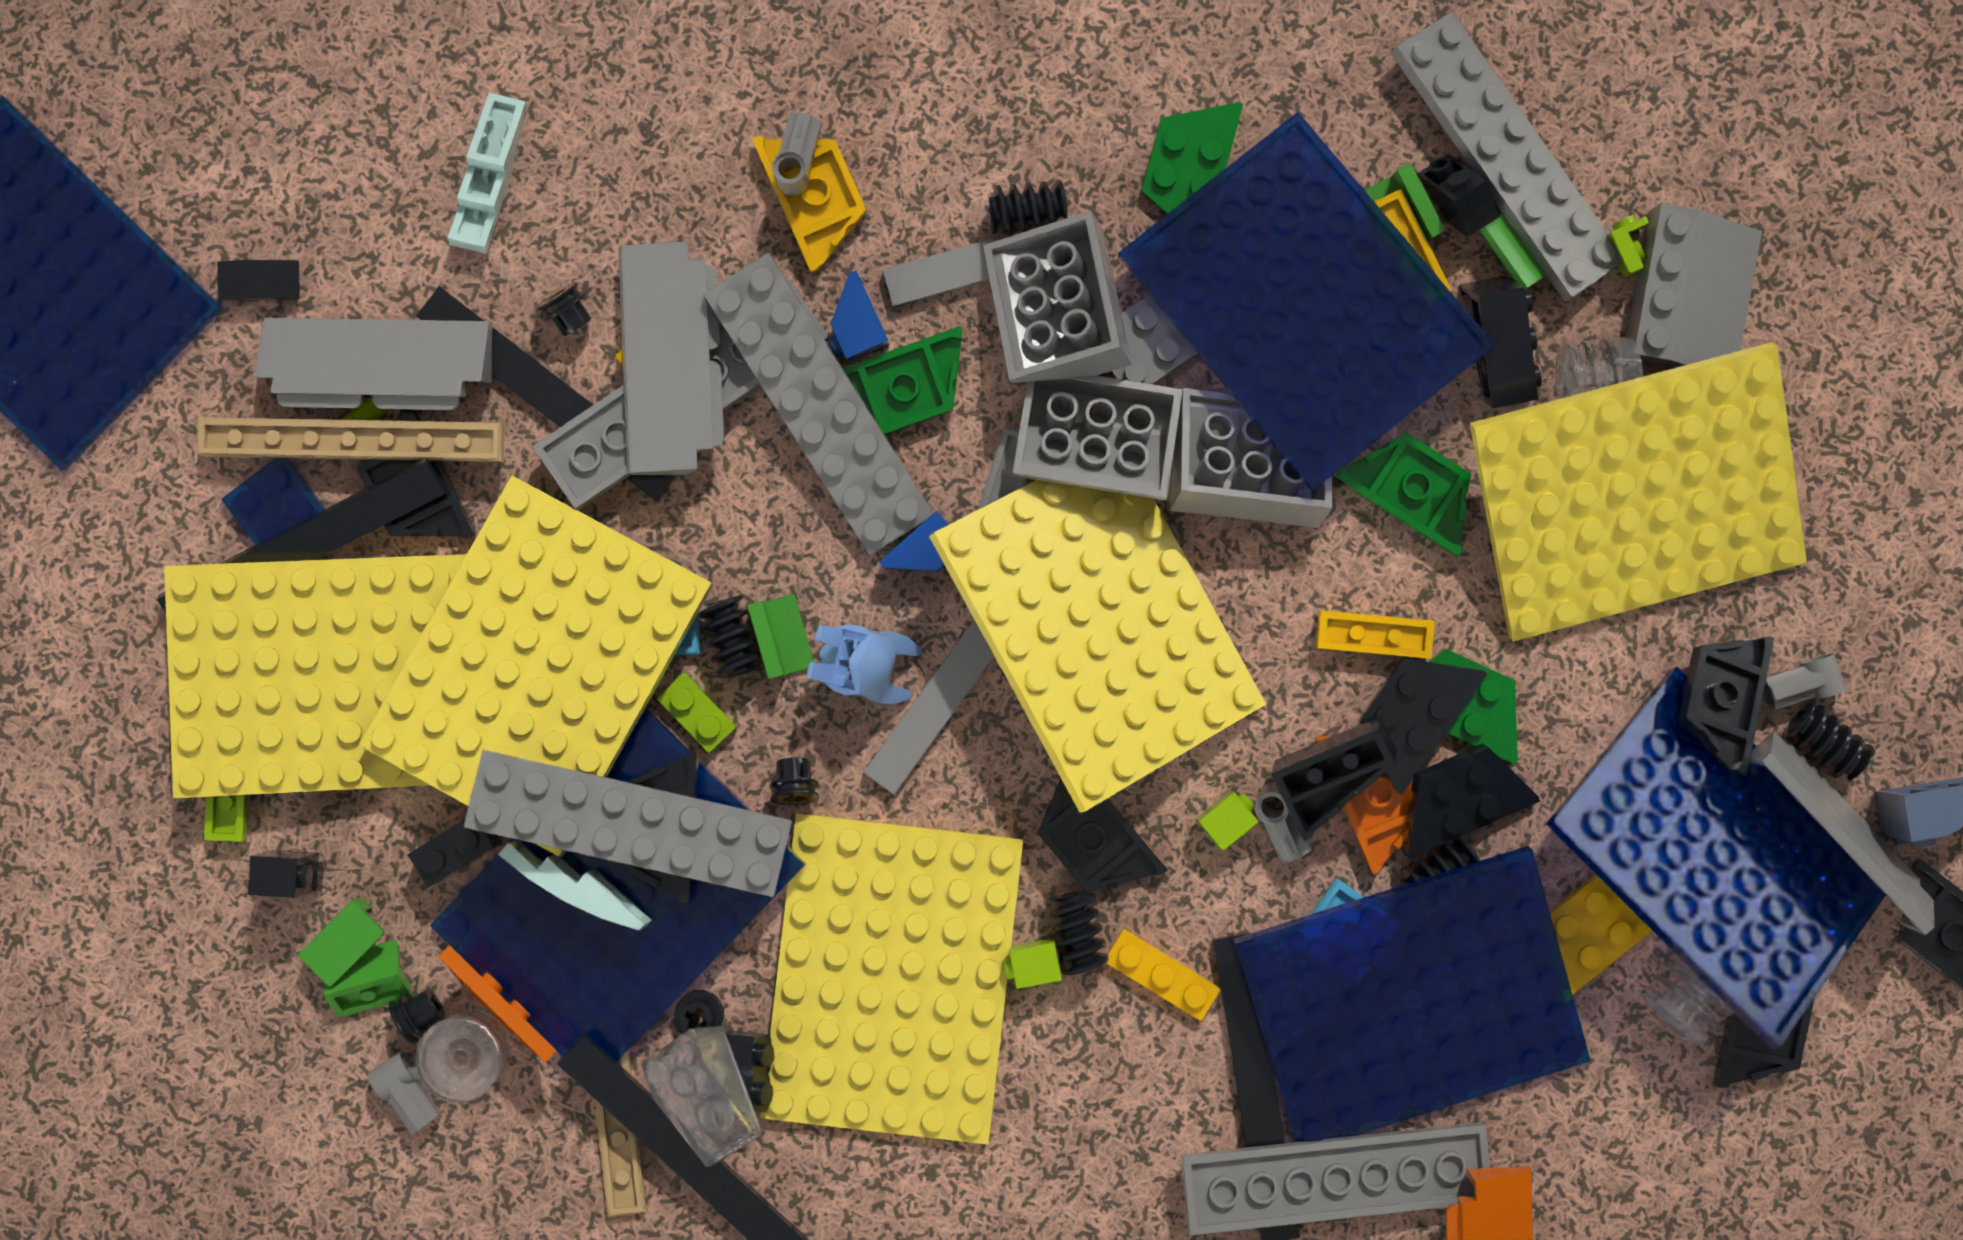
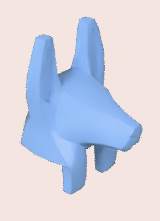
(861, 662)

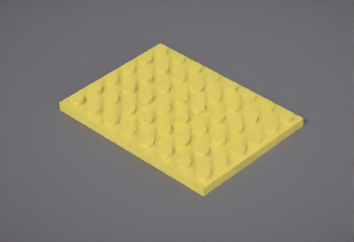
(1640, 491)
(1097, 630)
(536, 648)
(288, 668)
(893, 978)

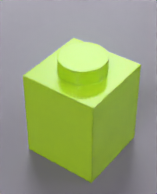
(1228, 819)
(1034, 963)

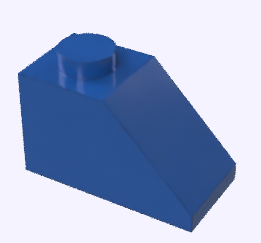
(856, 323)
(917, 549)

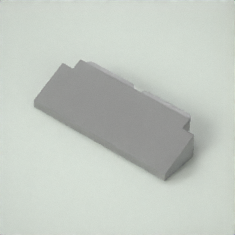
(392, 360)
(667, 367)
(1848, 830)

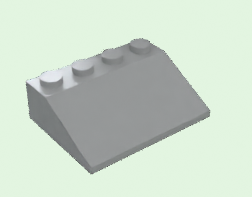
(1692, 286)
(1057, 302)
(1099, 434)
(1233, 469)

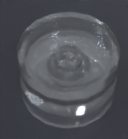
(448, 1073)

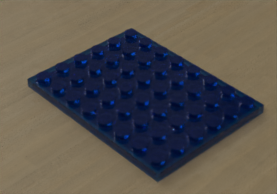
(83, 298)
(1305, 301)
(1718, 865)
(587, 971)
(1413, 998)

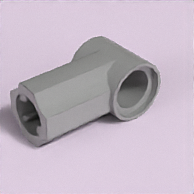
(797, 151)
(1809, 681)
(1281, 826)
(400, 1085)

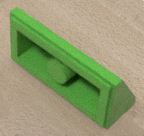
(1512, 252)

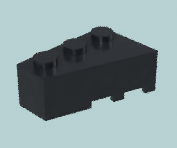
(1508, 370)
(1332, 772)

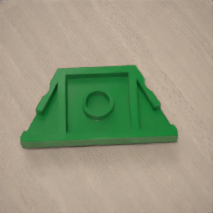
(1189, 153)
(910, 381)
(1415, 488)
(1489, 713)

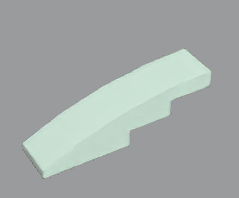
(487, 173)
(590, 892)

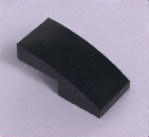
(258, 280)

